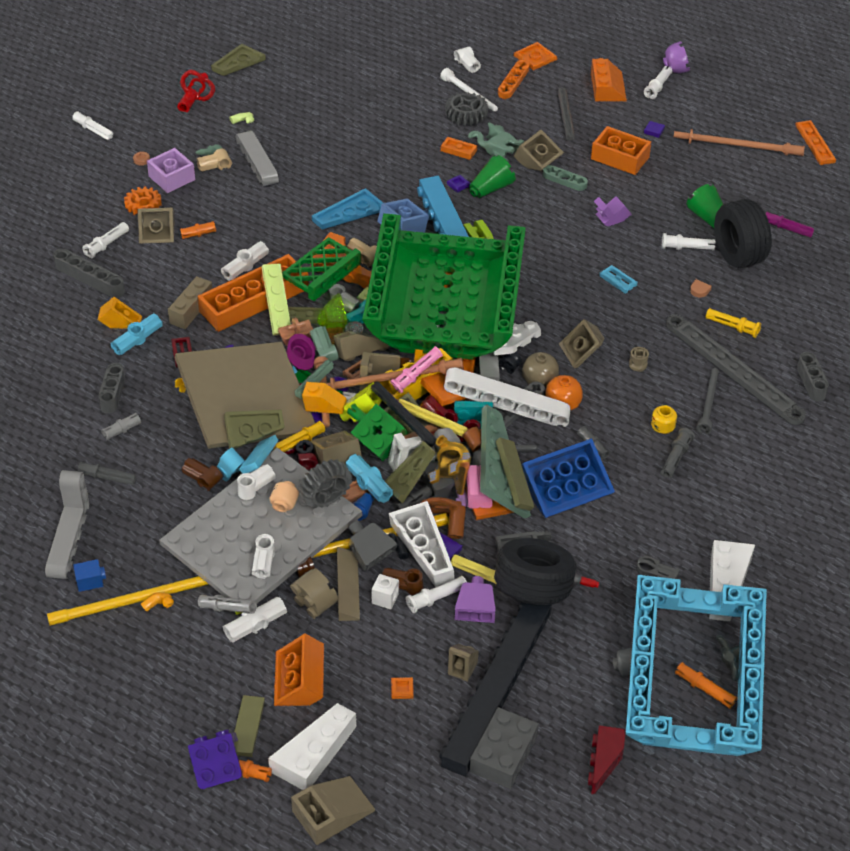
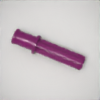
(793, 226)

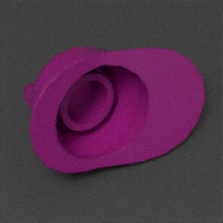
(301, 351)

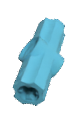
(136, 334)
(369, 478)

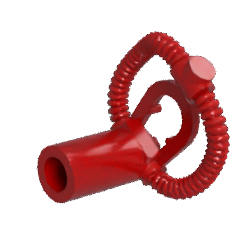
(190, 94)

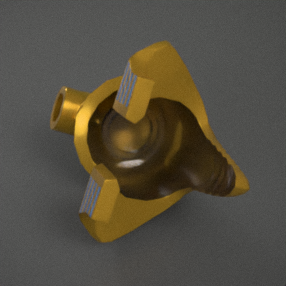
(452, 463)

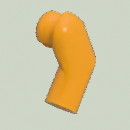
(157, 598)

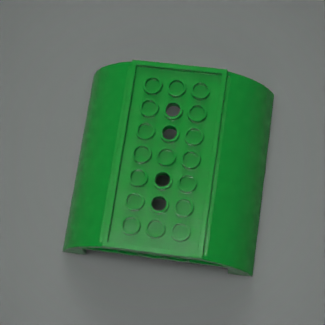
(410, 291)

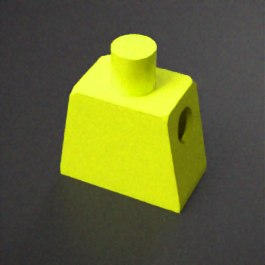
(364, 400)

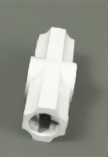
(244, 260)
(253, 622)

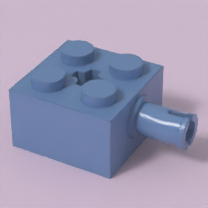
(411, 215)

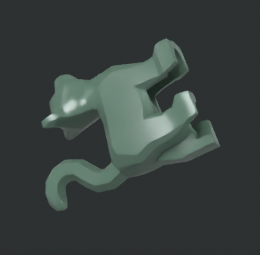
(499, 141)

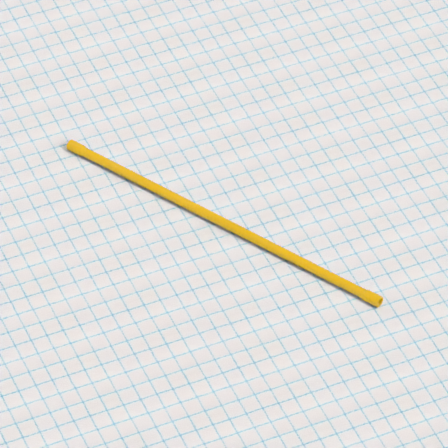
(68, 614)

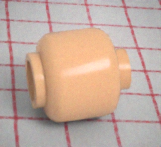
(284, 496)

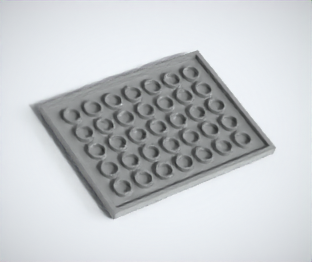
(222, 534)

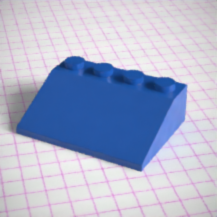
(567, 478)

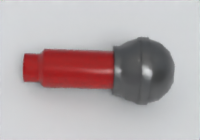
(579, 579)

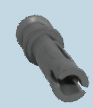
(680, 447)

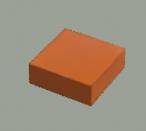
(402, 688)

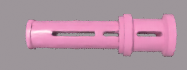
(409, 375)

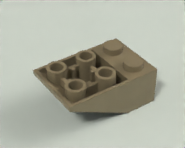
(330, 807)

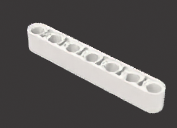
(507, 397)

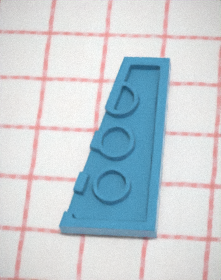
(349, 209)

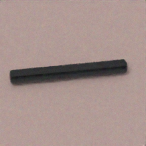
(404, 414)

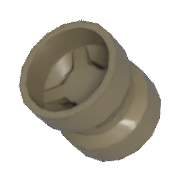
(638, 359)

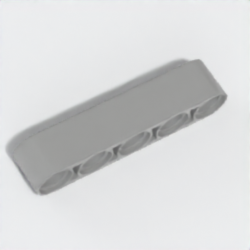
(257, 158)

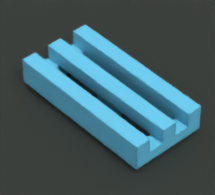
(616, 280)

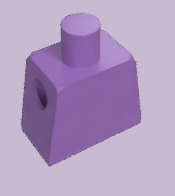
(475, 602)

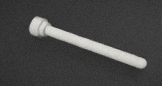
(448, 75)

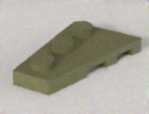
(249, 426)
(410, 471)

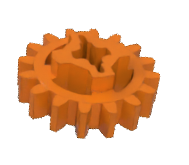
(142, 199)

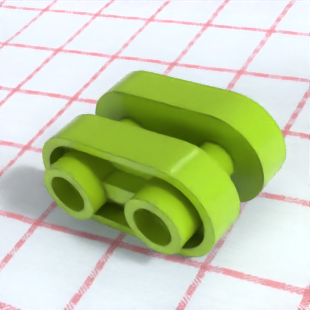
(479, 230)

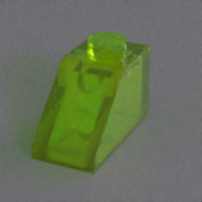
(333, 313)

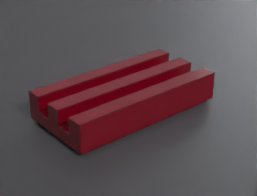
(180, 341)

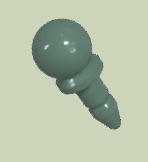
(209, 150)

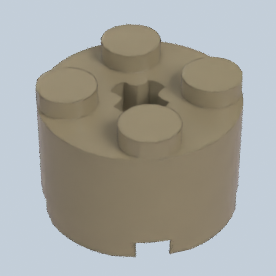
(314, 592)

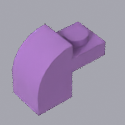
(613, 212)

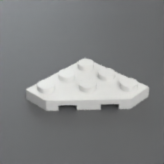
(520, 337)

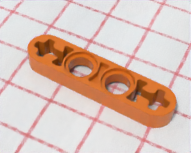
(516, 80)

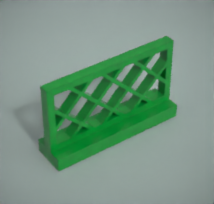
(331, 274)

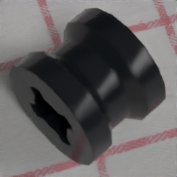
(510, 362)

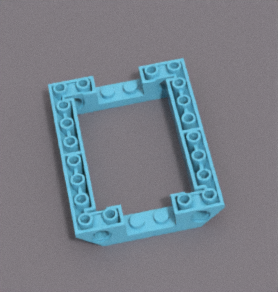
(733, 601)

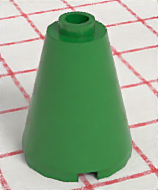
(492, 177)
(705, 203)

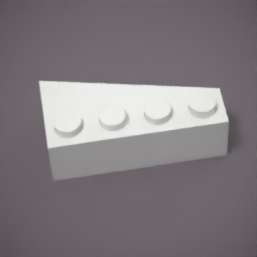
(422, 538)
(728, 567)
(312, 750)

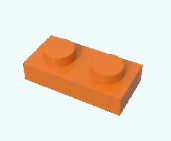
(459, 148)

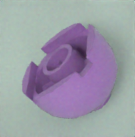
(676, 58)

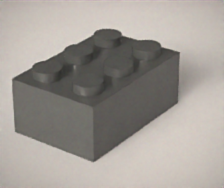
(504, 748)

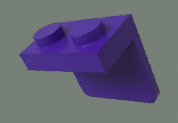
(215, 759)

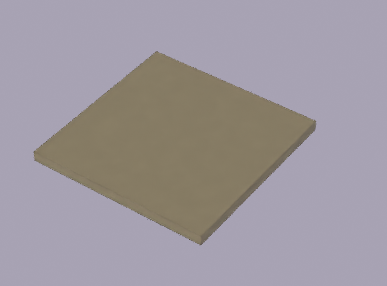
(241, 381)

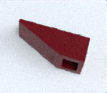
(609, 752)

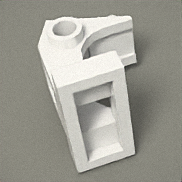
(402, 448)

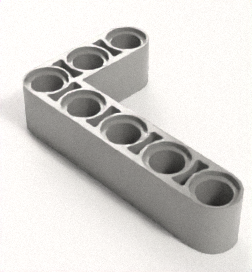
(69, 530)

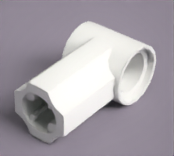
(467, 58)
(251, 482)
(263, 556)

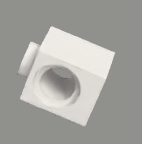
(385, 591)

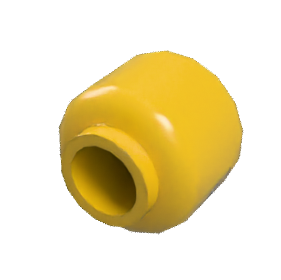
(664, 419)

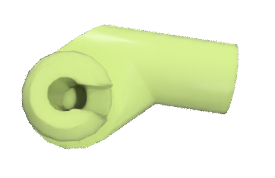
(241, 117)

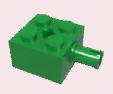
(370, 424)

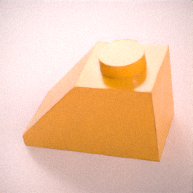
(117, 314)
(322, 398)

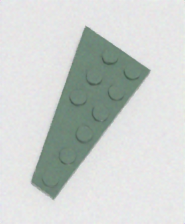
(493, 477)

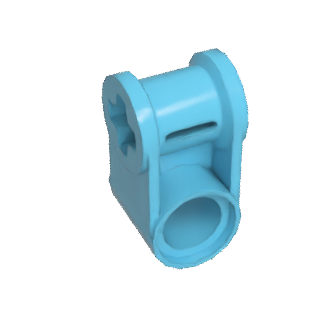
(230, 463)

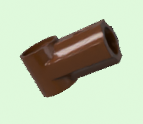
(204, 475)
(408, 580)

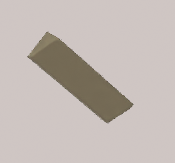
(348, 585)

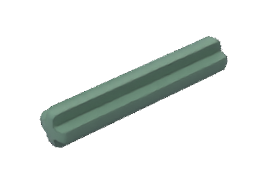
(316, 376)

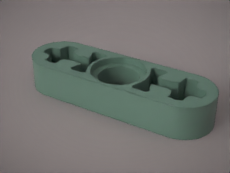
(555, 174)

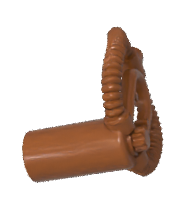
(456, 514)

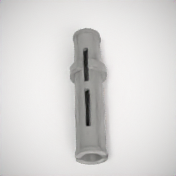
(221, 603)

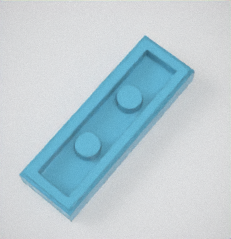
(259, 454)

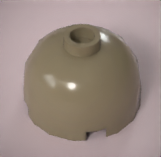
(540, 368)

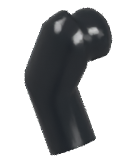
(400, 548)

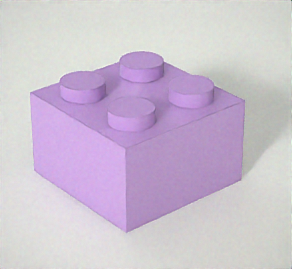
(171, 170)

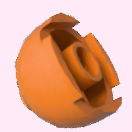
(565, 389)

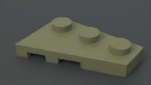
(237, 59)

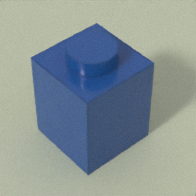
(89, 575)

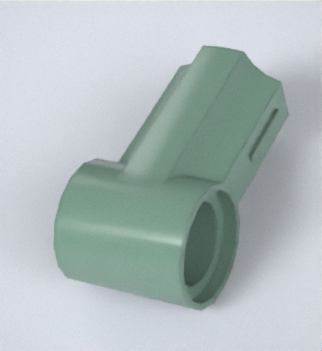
(323, 344)

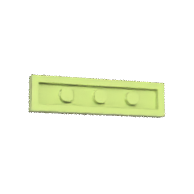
(275, 296)

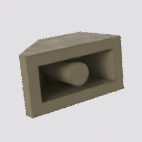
(462, 661)

